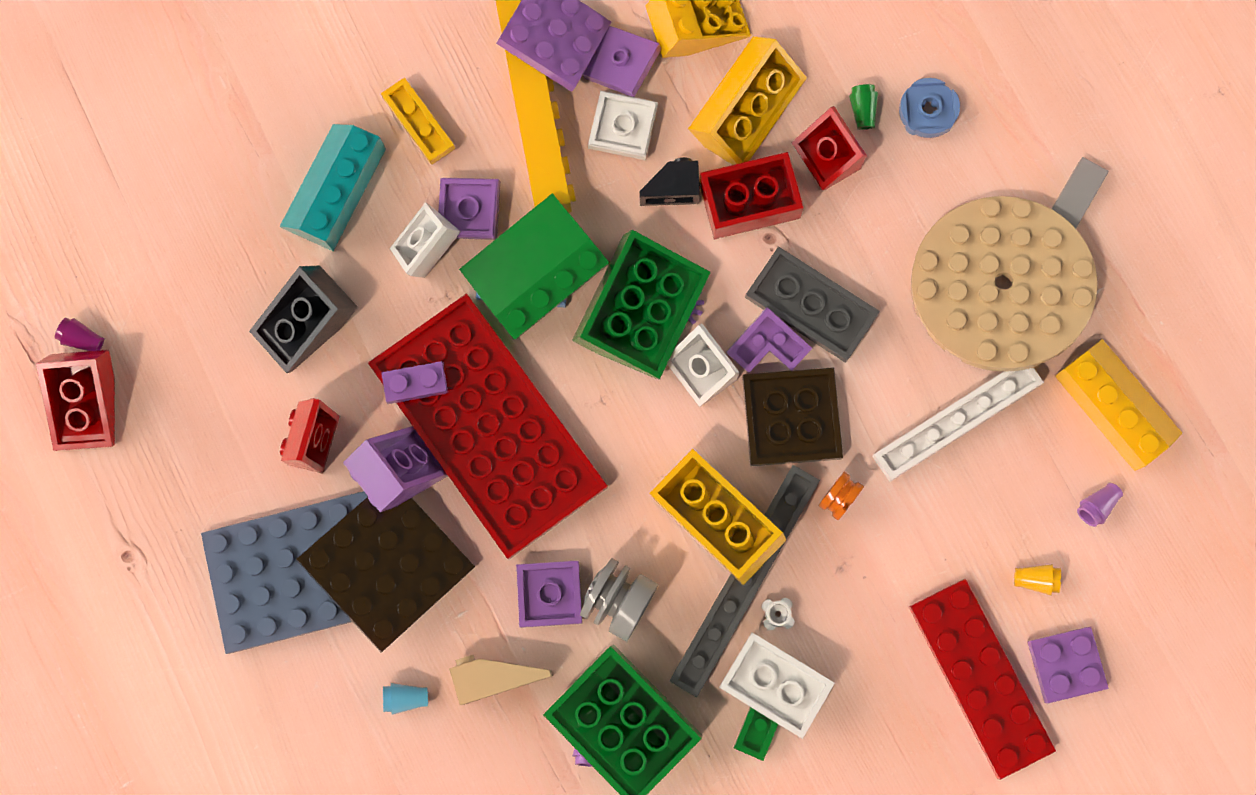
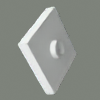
(623, 125)

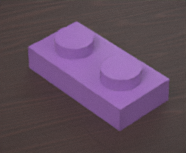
(414, 382)

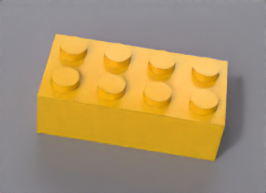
(718, 516)

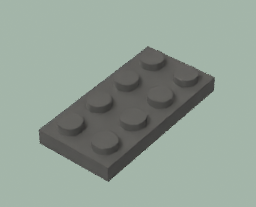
(812, 304)

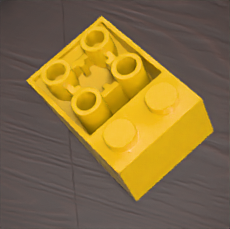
(696, 25)

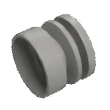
(618, 599)

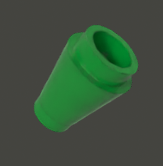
(864, 105)

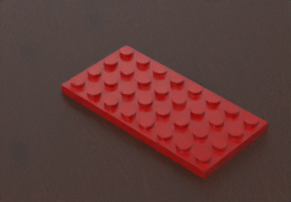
(493, 429)

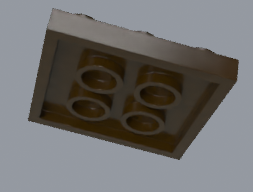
(792, 417)

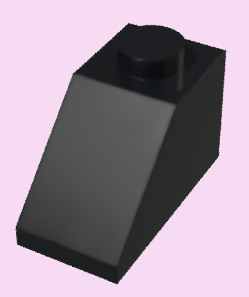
(673, 185)

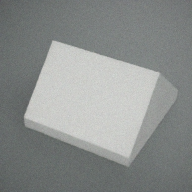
(424, 241)
(702, 366)

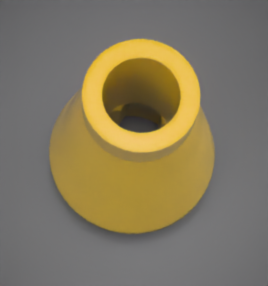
(1042, 578)

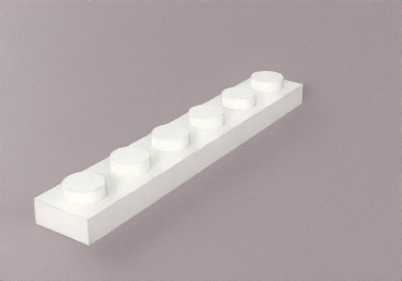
(955, 421)

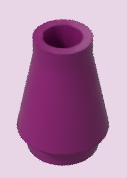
(76, 335)

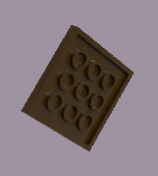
(385, 567)

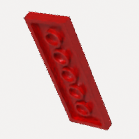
(982, 679)

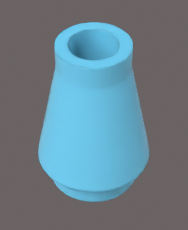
(402, 698)

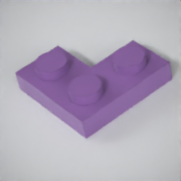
(766, 335)

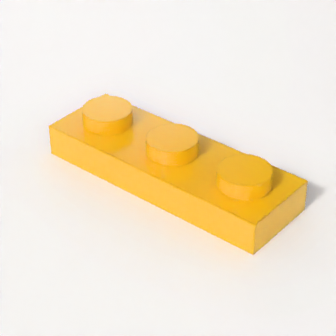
(418, 121)

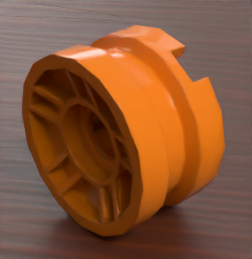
(841, 496)

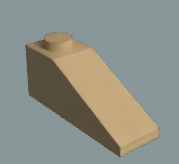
(486, 678)

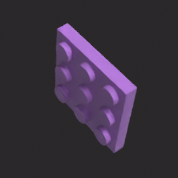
(555, 37)

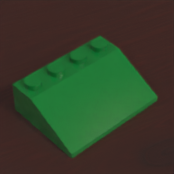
(534, 266)
(641, 305)
(623, 724)

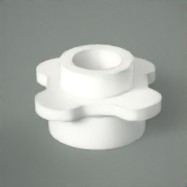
(784, 620)

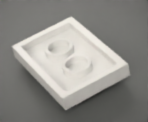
(777, 685)

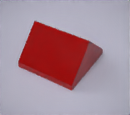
(829, 149)

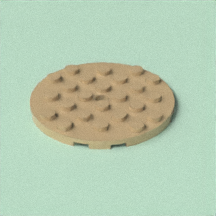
(1012, 326)

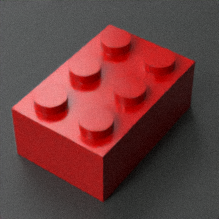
(751, 195)

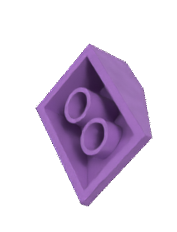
(394, 467)

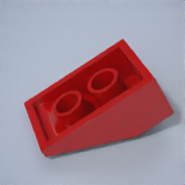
(79, 399)
(309, 436)

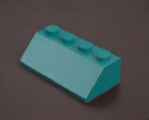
(334, 185)

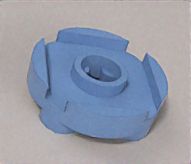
(918, 121)

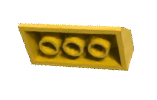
(748, 101)
(1119, 405)

